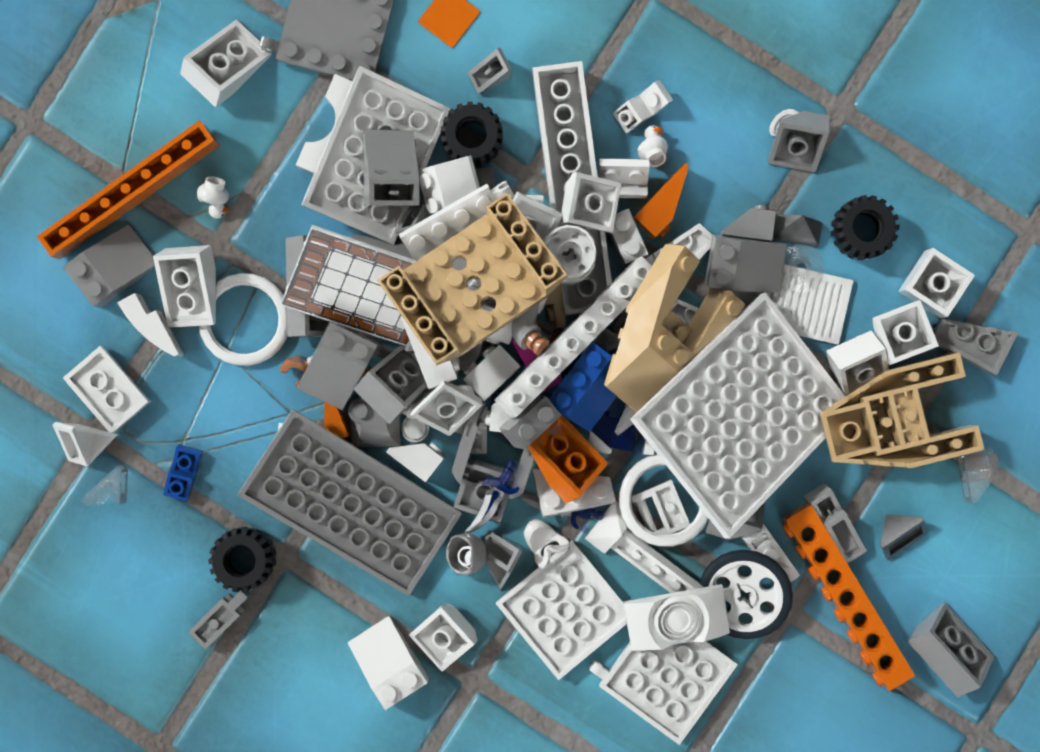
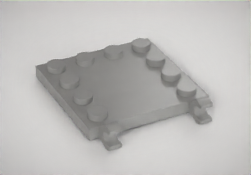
(332, 35)

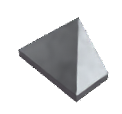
(797, 229)
(900, 533)

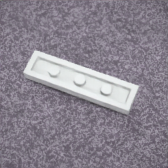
(653, 564)

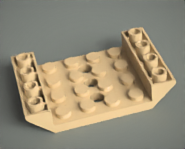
(499, 252)

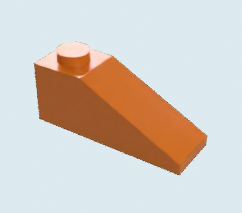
(661, 208)

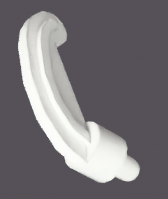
(775, 123)

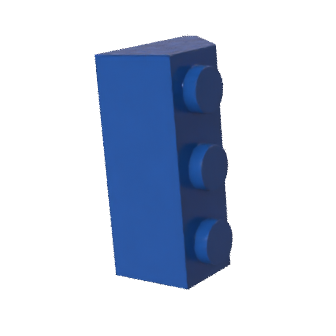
(582, 392)

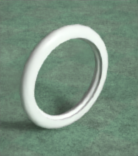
(277, 341)
(636, 527)

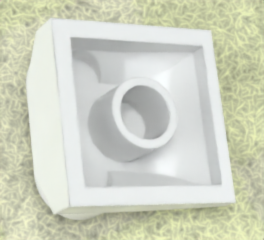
(590, 202)
(448, 407)
(444, 636)

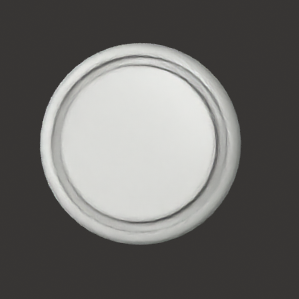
(413, 430)

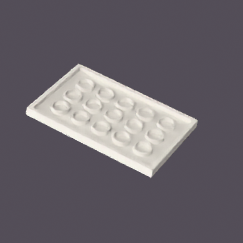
(339, 176)

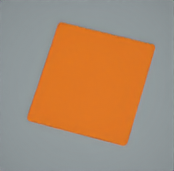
(449, 19)

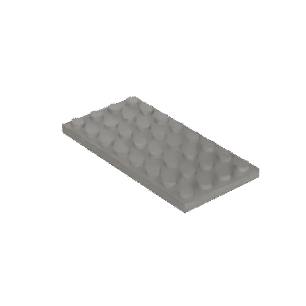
(349, 502)

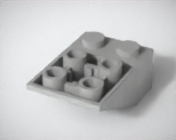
(390, 168)

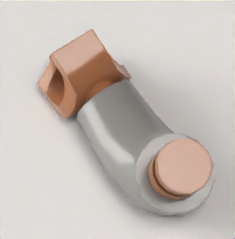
(527, 332)

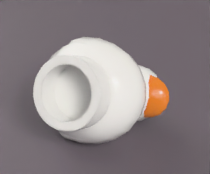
(654, 146)
(216, 194)

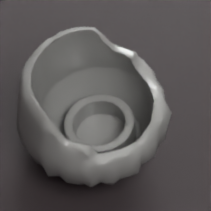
(466, 554)

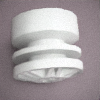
(581, 244)

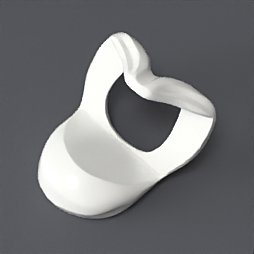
(538, 535)

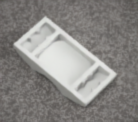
(676, 618)

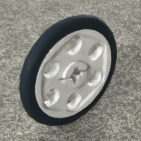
(762, 567)

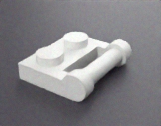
(668, 507)

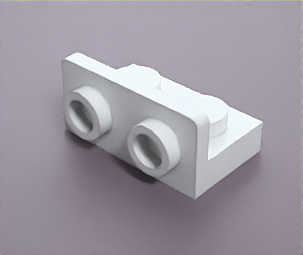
(629, 172)

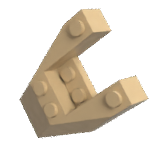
(654, 338)
(887, 423)

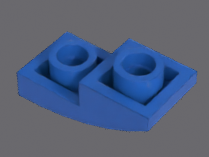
(183, 472)

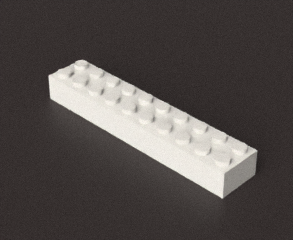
(569, 149)

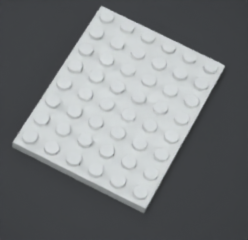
(740, 415)

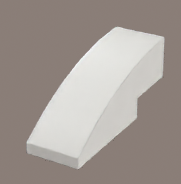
(150, 324)

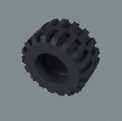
(472, 114)
(878, 213)
(227, 573)

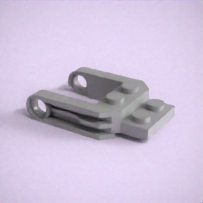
(473, 472)

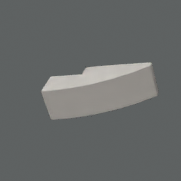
(836, 522)

